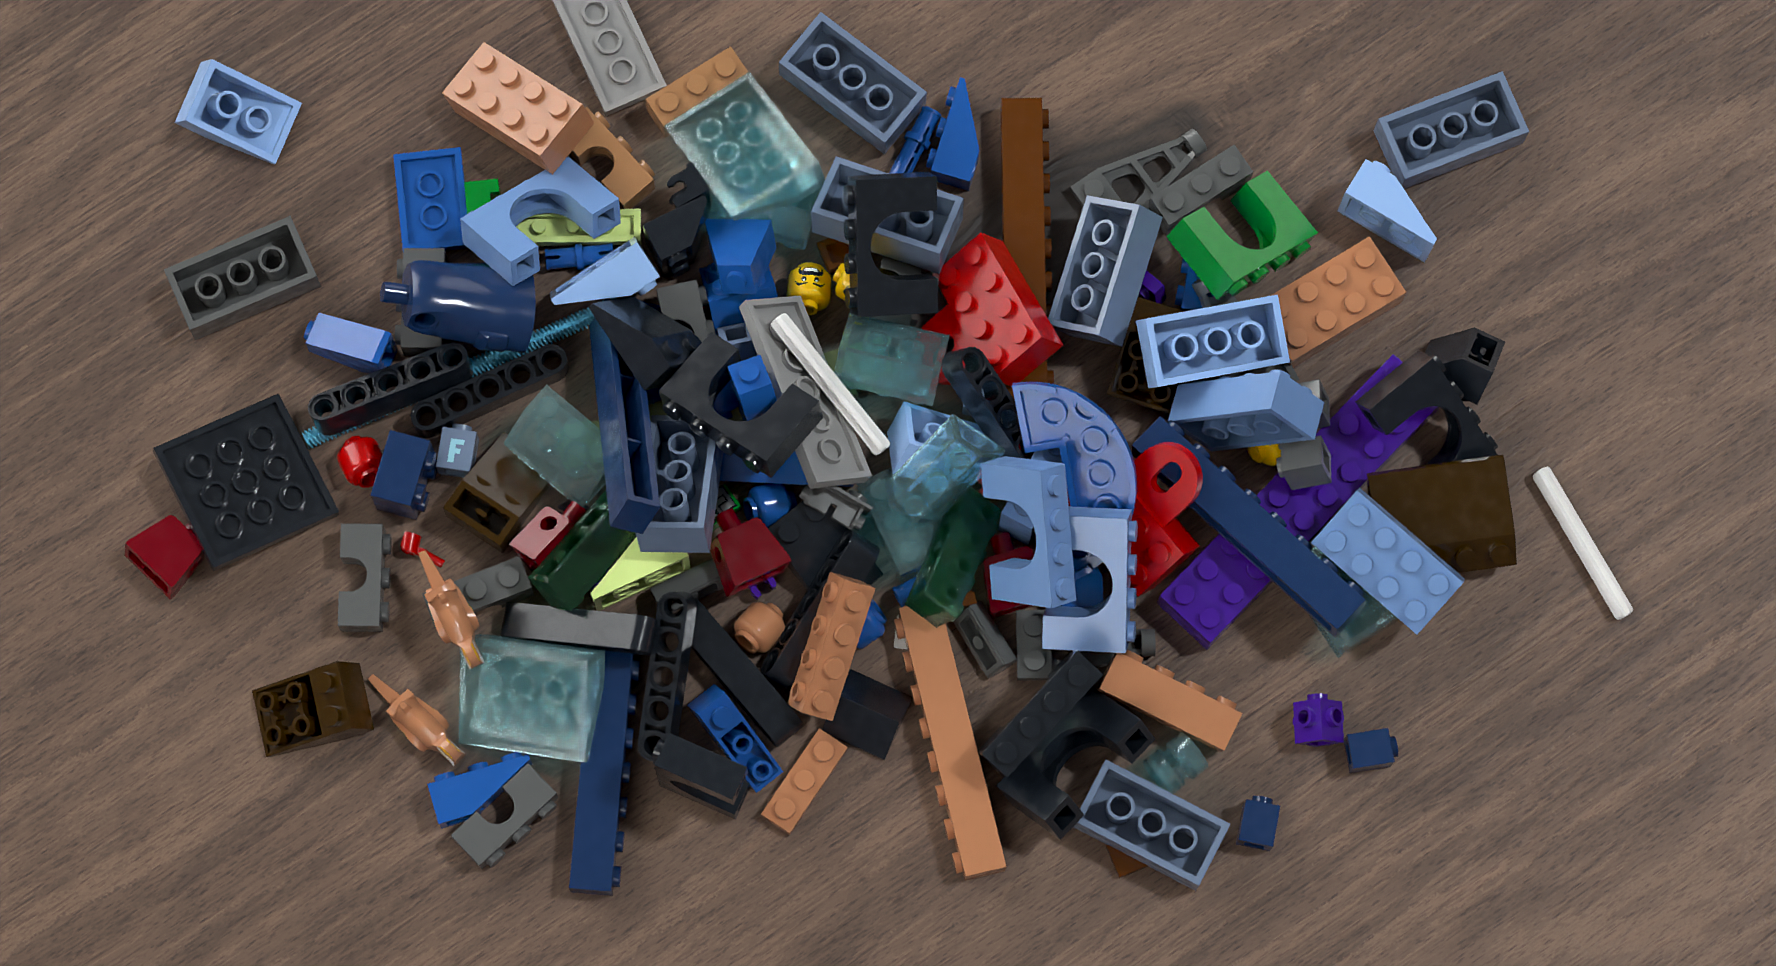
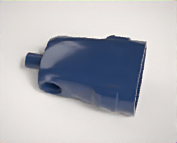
(465, 304)

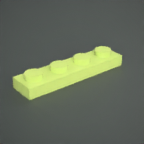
(558, 230)

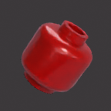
(360, 460)

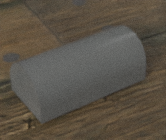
(697, 581)
(985, 640)

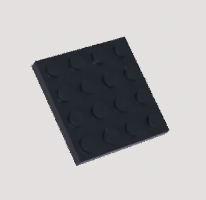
(245, 482)

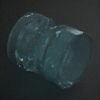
(1184, 755)

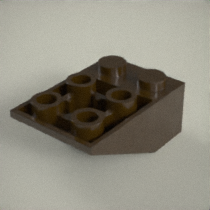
(1129, 374)
(496, 496)
(313, 708)

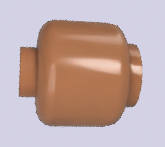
(759, 627)

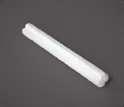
(830, 384)
(1582, 543)

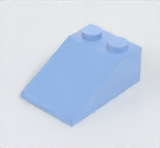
(238, 111)
(1383, 207)
(614, 275)
(911, 429)

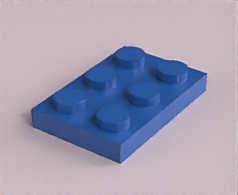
(431, 198)

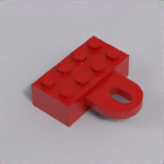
(993, 310)
(1160, 536)

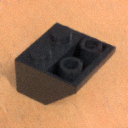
(1468, 359)

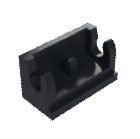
(693, 186)

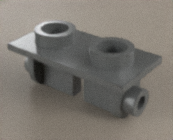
(848, 504)

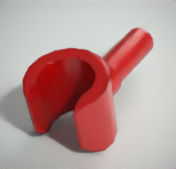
(410, 546)

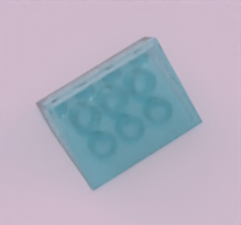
(746, 150)
(531, 697)

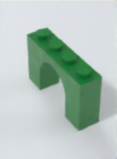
(1225, 264)

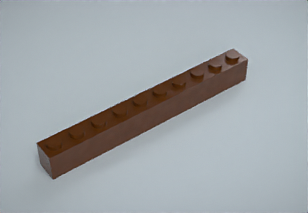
(1023, 201)

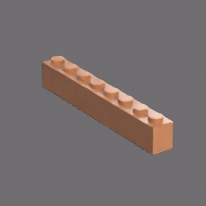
(952, 745)

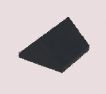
(868, 714)

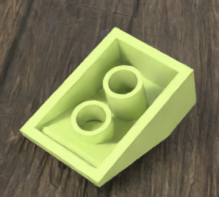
(636, 573)

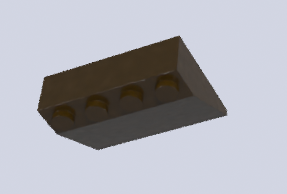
(1453, 509)

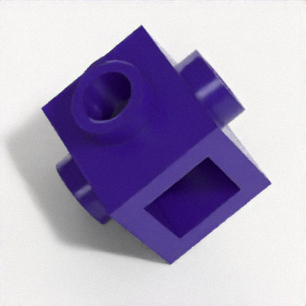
(1318, 721)

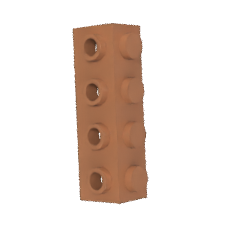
(831, 646)
(1169, 701)

